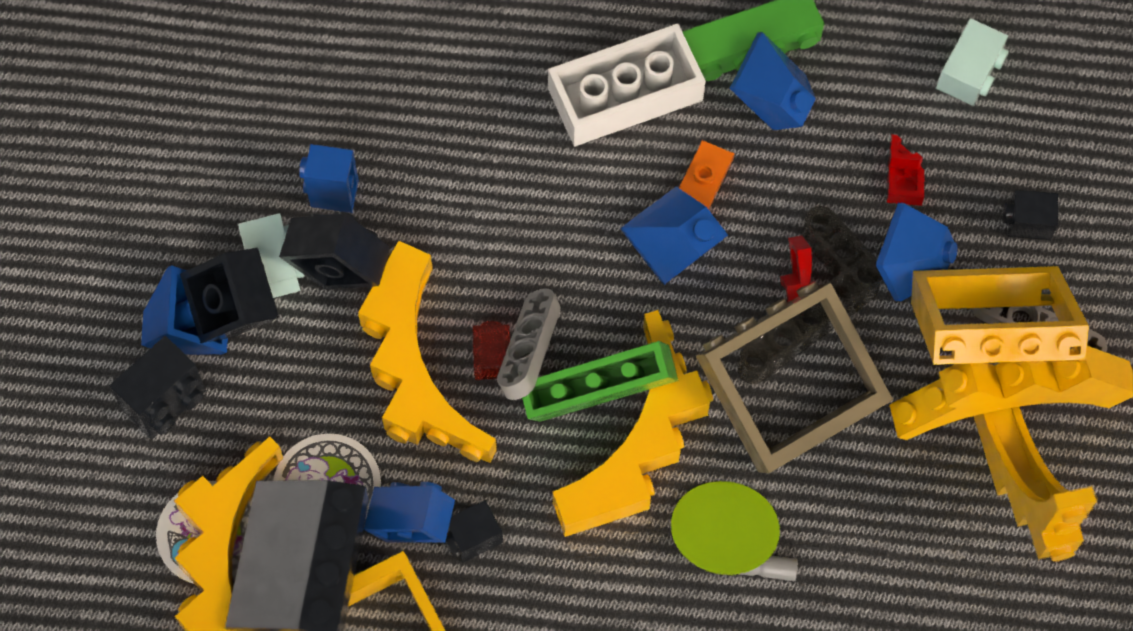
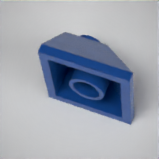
(773, 86)
(673, 233)
(912, 245)
(171, 316)

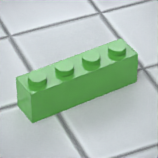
(726, 41)
(600, 381)

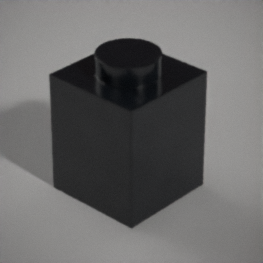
(1031, 214)
(473, 532)

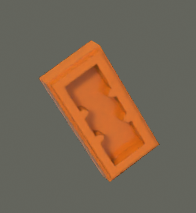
(706, 173)

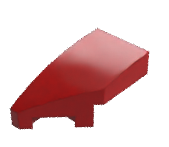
(905, 175)
(801, 267)

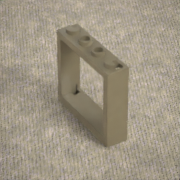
(770, 459)

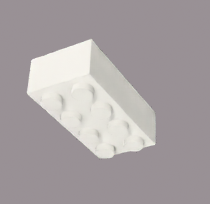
(626, 84)

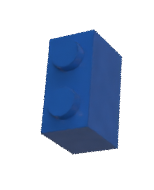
(330, 178)
(409, 513)

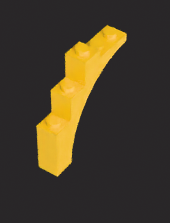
(984, 388)
(417, 405)
(618, 485)
(1033, 491)
(217, 516)

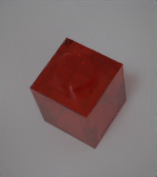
(489, 348)

